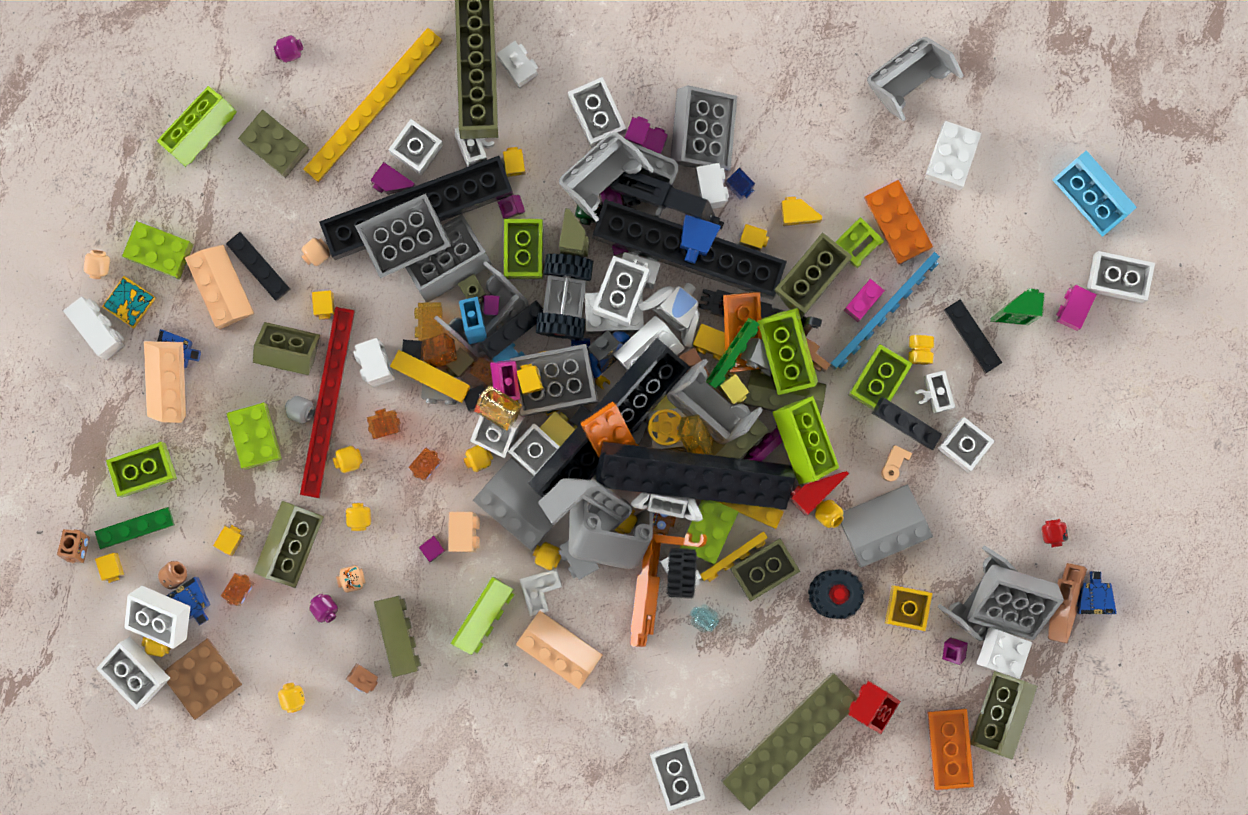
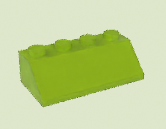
(197, 126)
(788, 351)
(805, 440)
(482, 616)

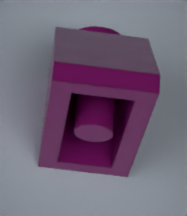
(390, 180)

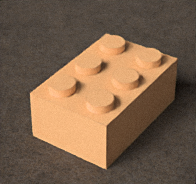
(463, 532)

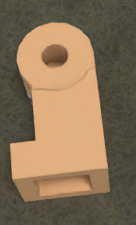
(890, 470)

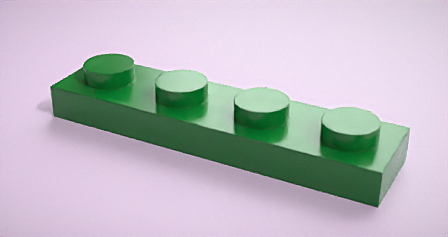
(737, 347)
(134, 528)

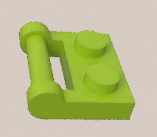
(855, 236)

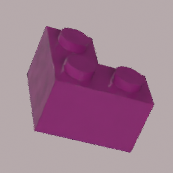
(641, 134)

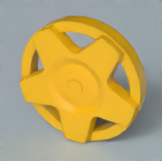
(665, 427)

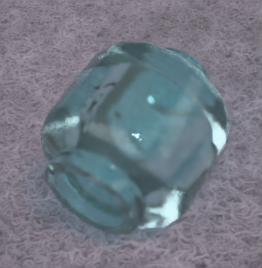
(704, 618)

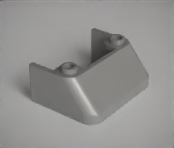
(909, 70)
(664, 168)
(599, 169)
(510, 304)
(721, 419)
(602, 502)
(605, 547)
(959, 612)

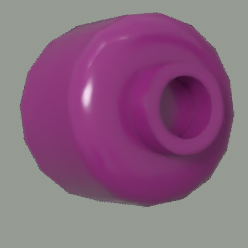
(288, 48)
(323, 608)

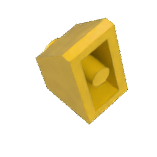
(798, 212)

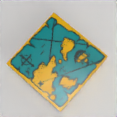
(129, 302)

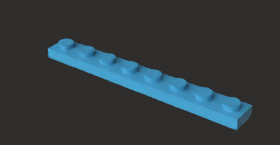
(890, 306)

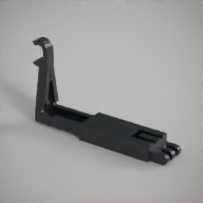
(665, 195)
(715, 299)

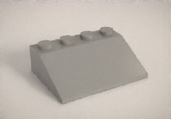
(703, 127)
(403, 235)
(452, 265)
(565, 380)
(515, 504)
(885, 526)
(1014, 602)

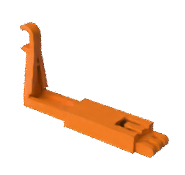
(648, 586)

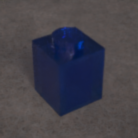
(740, 184)

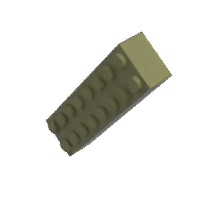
(476, 69)
(790, 741)

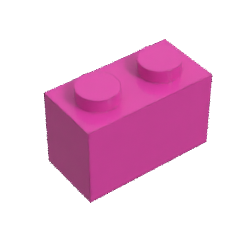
(864, 300)
(1075, 307)
(505, 378)

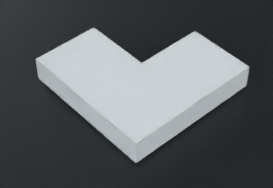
(534, 589)

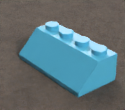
(1094, 193)

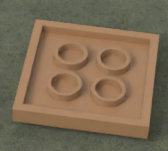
(201, 679)

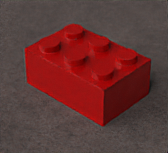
(873, 707)

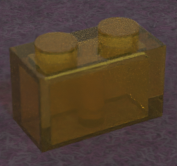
(427, 325)
(498, 408)
(695, 435)

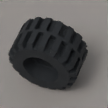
(681, 573)

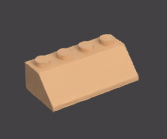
(219, 286)
(165, 381)
(559, 649)

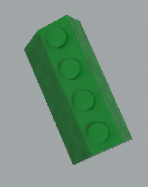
(1023, 309)

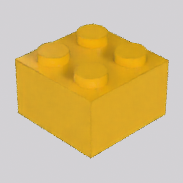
(908, 608)

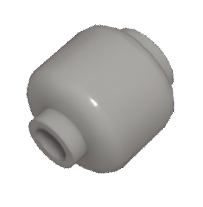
(299, 409)

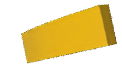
(430, 376)

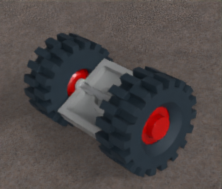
(564, 296)
(836, 594)

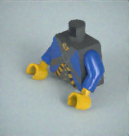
(602, 353)

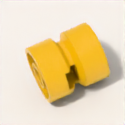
(921, 349)

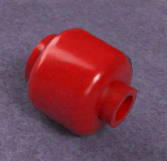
(1054, 532)

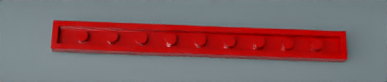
(327, 402)

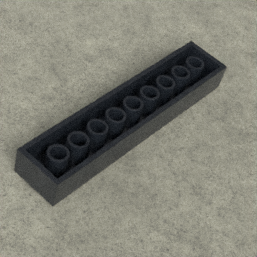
(448, 195)
(662, 239)
(635, 398)
(695, 475)

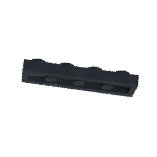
(258, 266)
(511, 330)
(972, 336)
(906, 423)

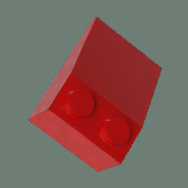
(811, 494)

